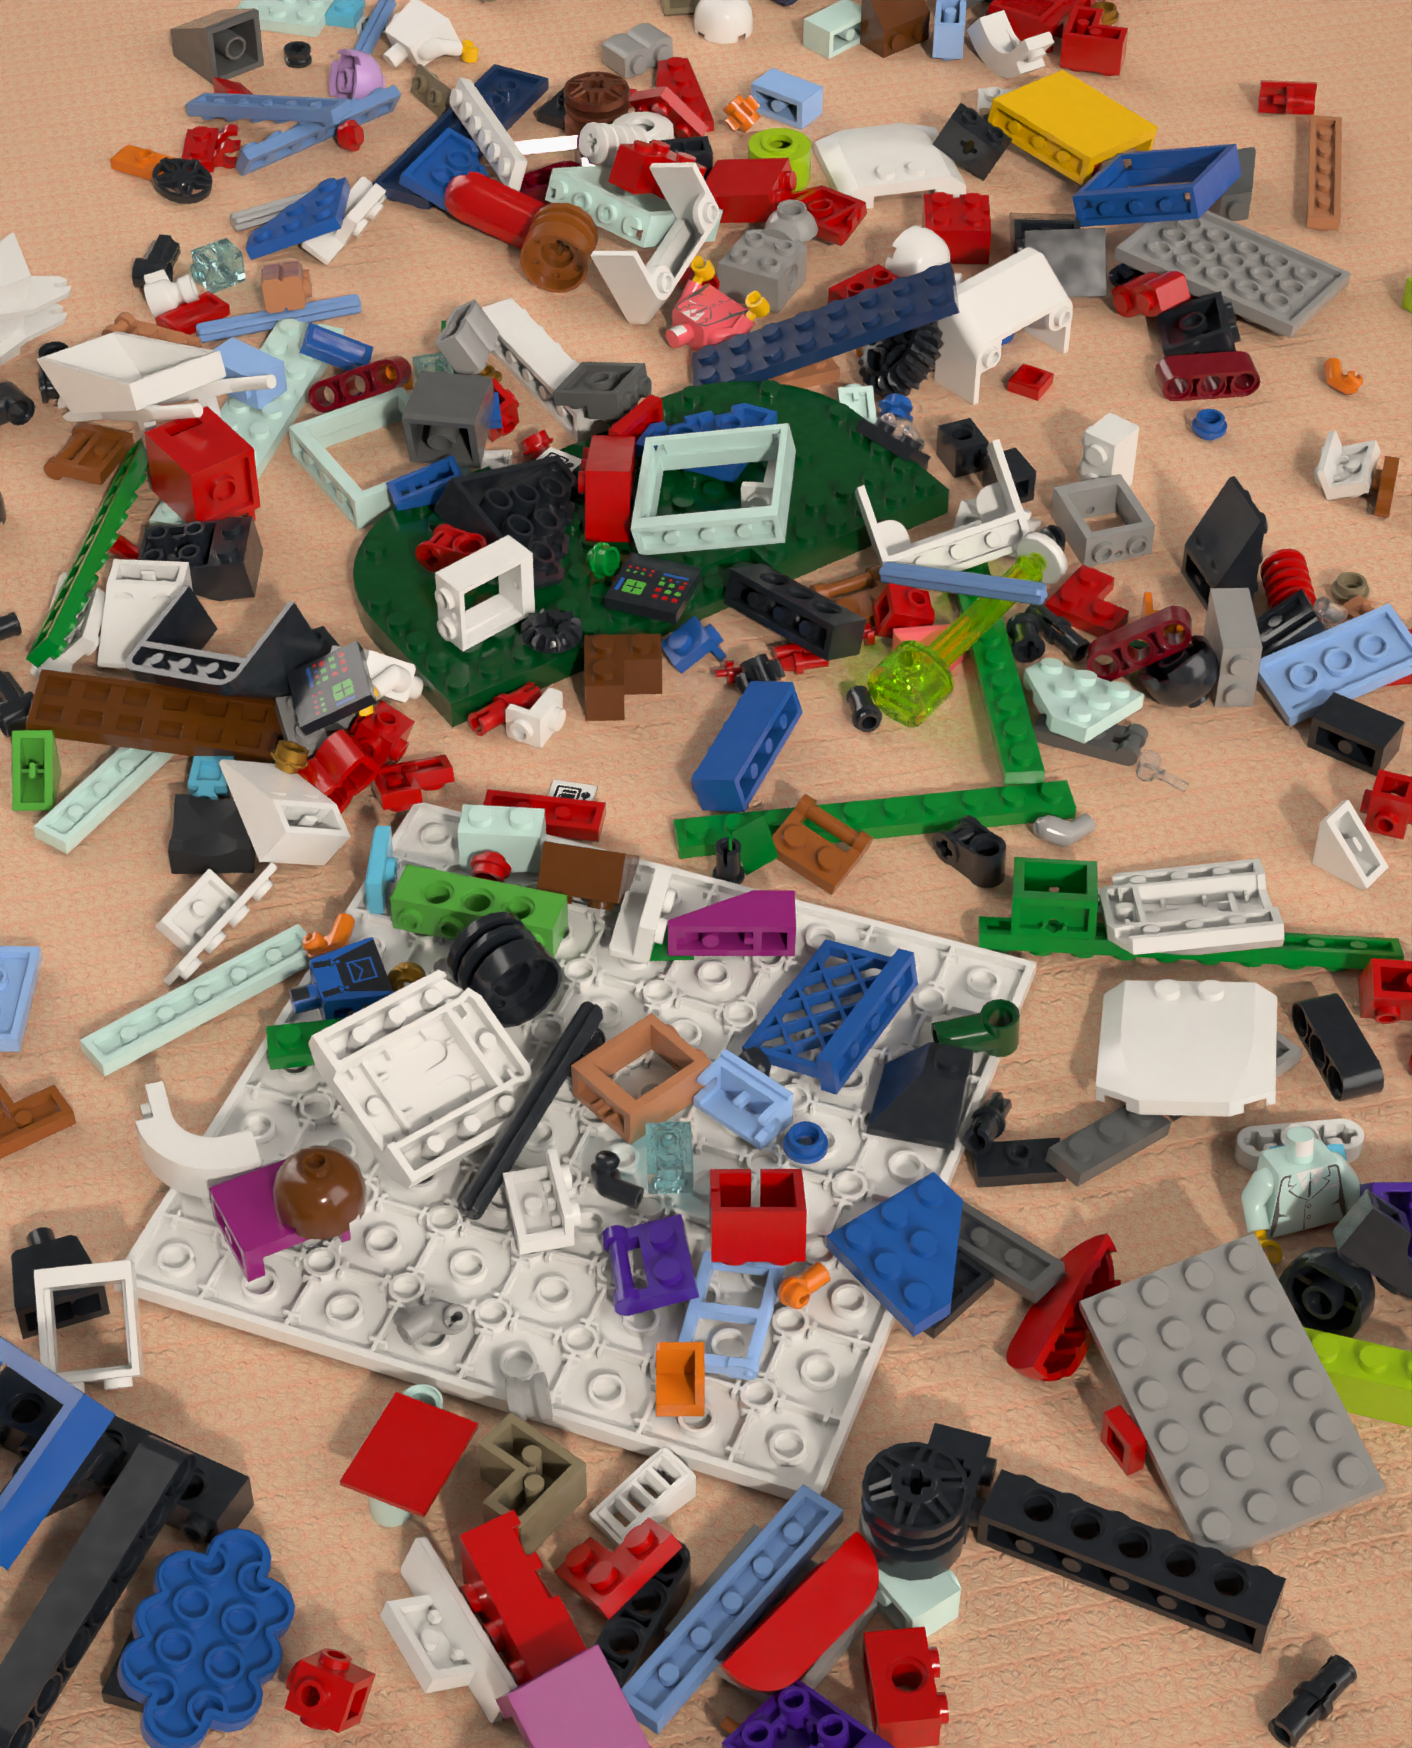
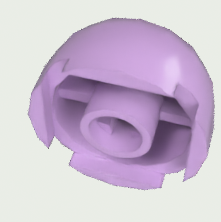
(354, 75)

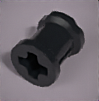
(1024, 631)

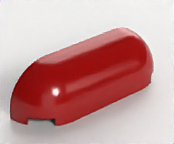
(491, 207)
(1054, 1330)
(806, 1620)

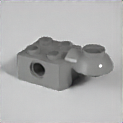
(770, 258)

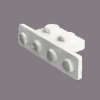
(363, 204)
(83, 638)
(202, 913)
(442, 1634)

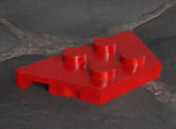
(834, 212)

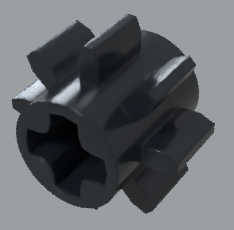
(758, 669)

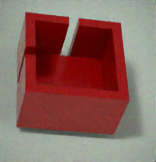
(961, 223)
(761, 1233)

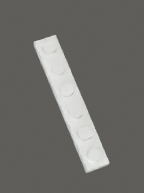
(488, 133)

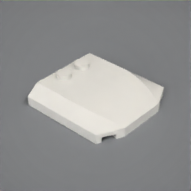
(887, 162)
(1192, 909)
(1188, 1047)
(423, 1075)

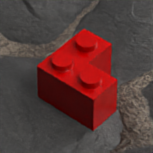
(1091, 45)
(633, 162)

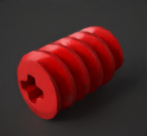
(1285, 574)

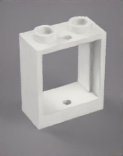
(514, 602)
(85, 1276)

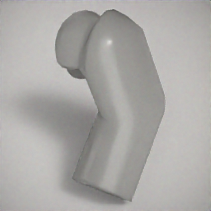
(434, 1318)

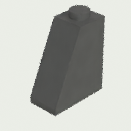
(1237, 198)

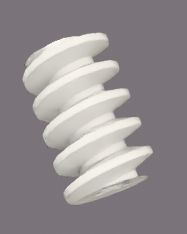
(602, 140)

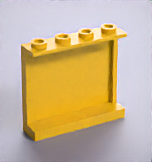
(1069, 124)

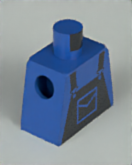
(343, 981)

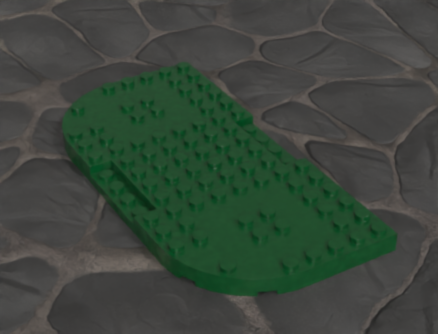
(822, 527)

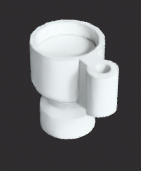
(164, 295)

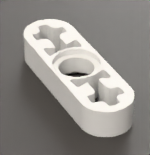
(1269, 1135)

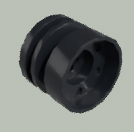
(505, 967)
(914, 1510)

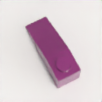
(740, 926)

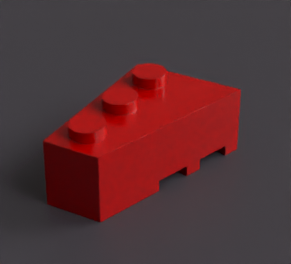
(608, 486)
(513, 1600)

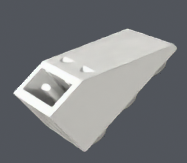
(133, 601)
(284, 814)

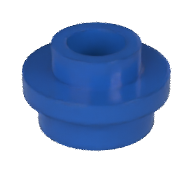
(1209, 424)
(805, 1143)

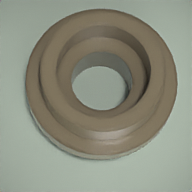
(1349, 586)

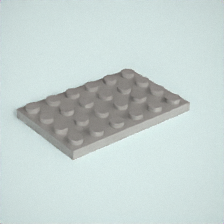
(1254, 272)
(1231, 1398)

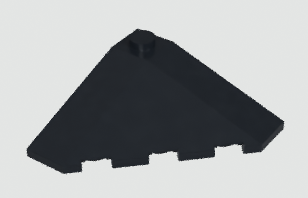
(518, 501)

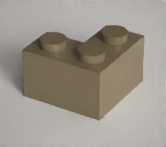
(531, 1477)

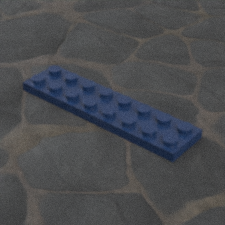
(506, 93)
(830, 329)

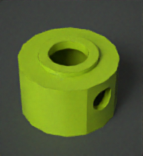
(784, 144)

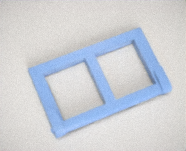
(734, 1367)

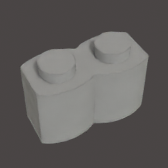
(637, 50)
(468, 338)

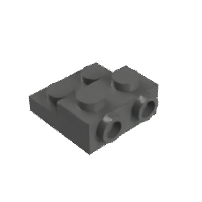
(604, 388)

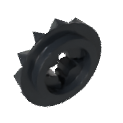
(539, 637)

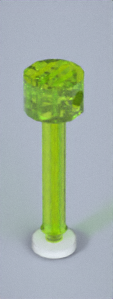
(918, 678)

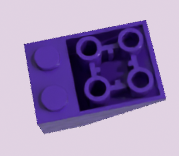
(801, 1719)

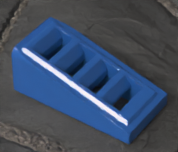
(431, 481)

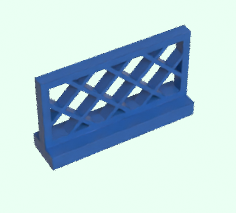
(861, 1021)

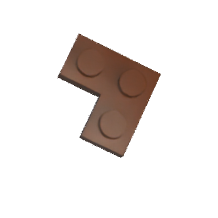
(32, 1118)

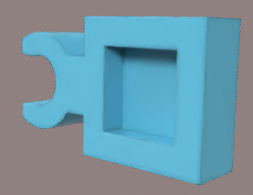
(345, 13)
(207, 778)

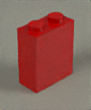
(750, 187)

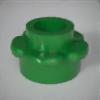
(603, 560)

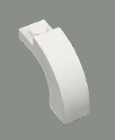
(1003, 50)
(189, 1160)

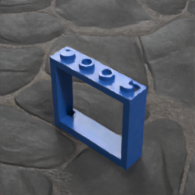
(1110, 201)
(53, 1457)

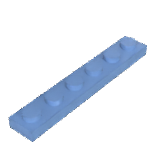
(269, 107)
(300, 137)
(730, 1608)

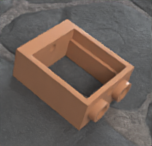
(612, 1103)

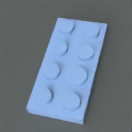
(1340, 660)

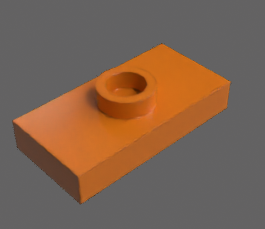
(137, 161)

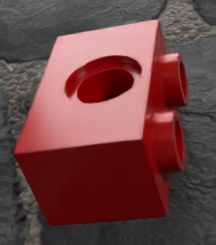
(896, 1660)

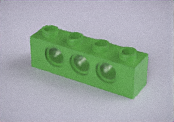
(449, 902)

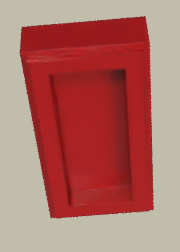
(188, 315)

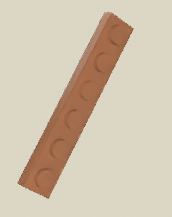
(1324, 173)

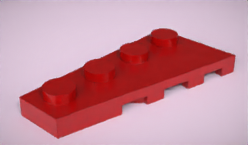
(680, 79)

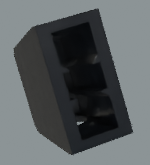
(70, 1305)

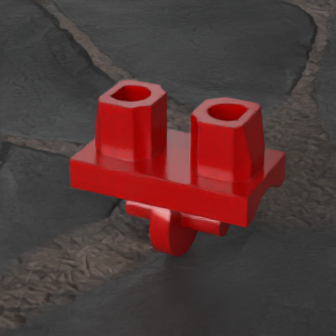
(1287, 97)

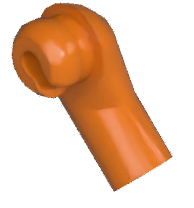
(338, 937)
(796, 1289)

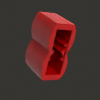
(1150, 294)
(341, 768)

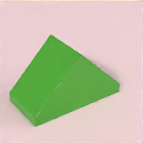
(34, 770)

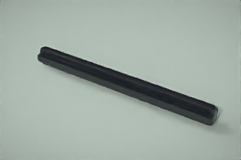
(530, 1111)

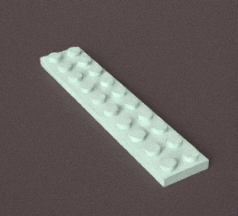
(268, 426)

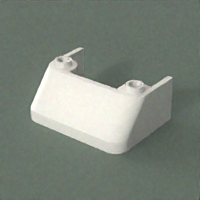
(643, 288)
(994, 306)
(964, 547)

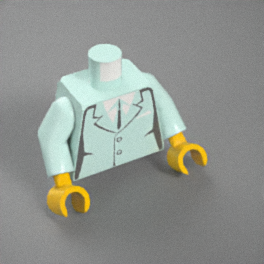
(1297, 1189)

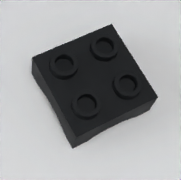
(209, 837)

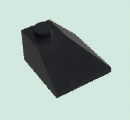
(923, 1096)

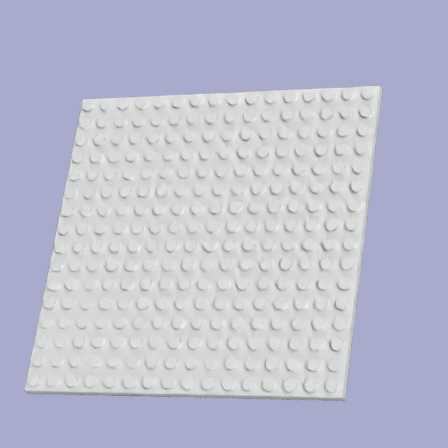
(556, 1304)

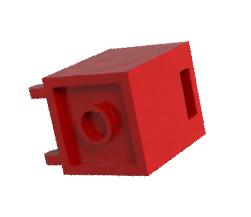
(203, 469)

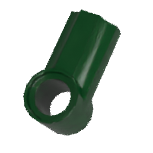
(991, 1030)

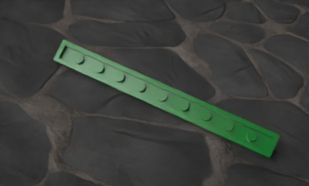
(90, 557)
(1004, 700)
(895, 815)
(1298, 950)

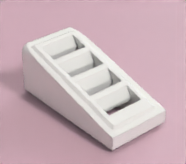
(663, 1474)

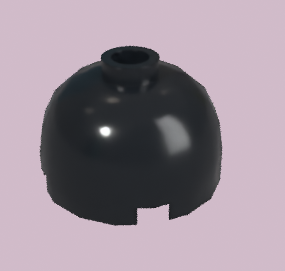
(1183, 676)
(1329, 1292)

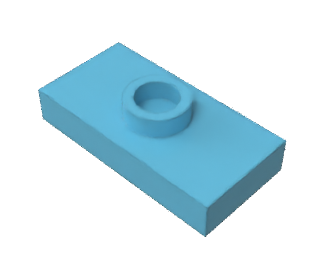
(380, 870)

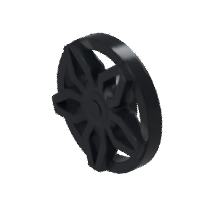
(182, 180)

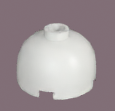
(723, 20)
(916, 251)

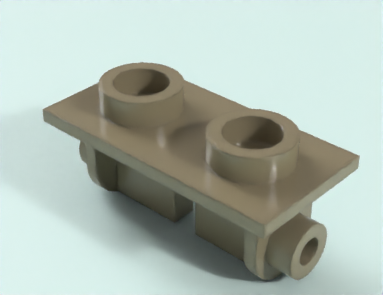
(431, 91)

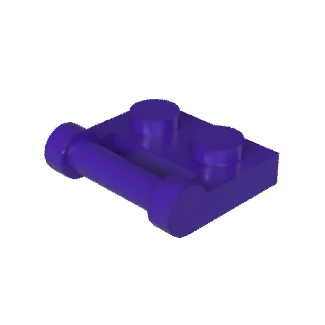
(665, 1262)

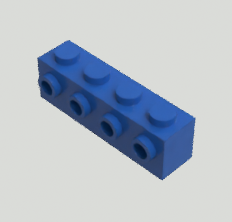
(746, 746)

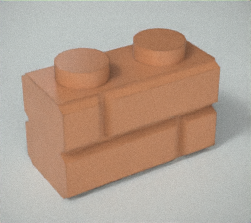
(285, 287)

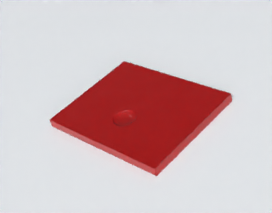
(409, 1454)

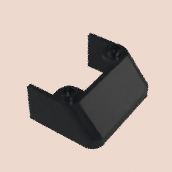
(174, 654)

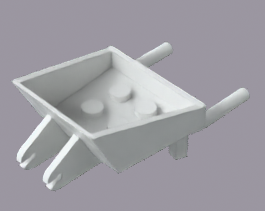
(26, 301)
(134, 374)

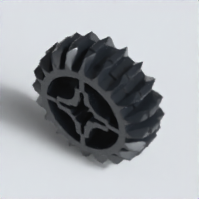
(901, 360)

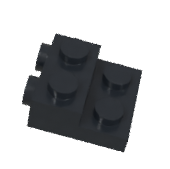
(1199, 326)

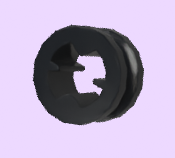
(297, 54)

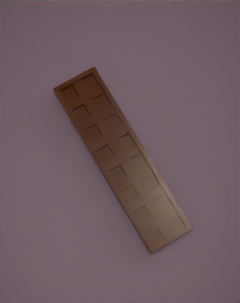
(154, 717)

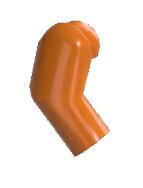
(1336, 379)

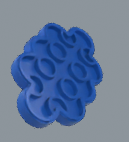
(206, 1641)

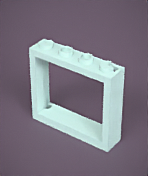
(611, 207)
(312, 436)
(721, 527)

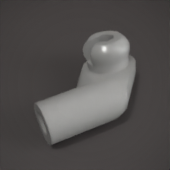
(1063, 832)

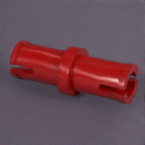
(494, 713)

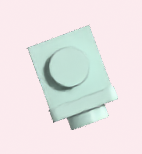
(859, 399)

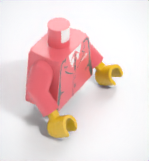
(709, 316)

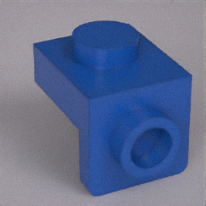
(692, 643)

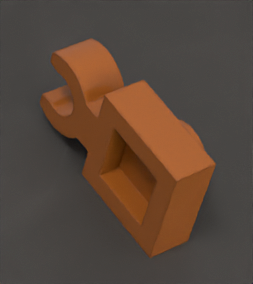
(1384, 483)

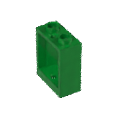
(1072, 905)

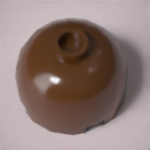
(319, 1192)

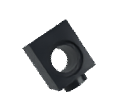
(961, 447)

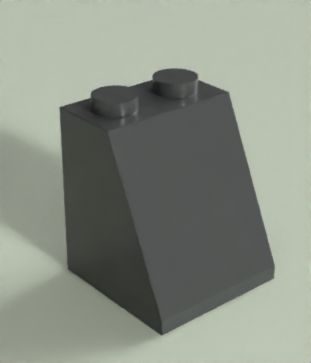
(220, 43)
(448, 418)

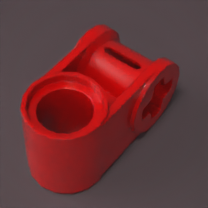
(447, 547)

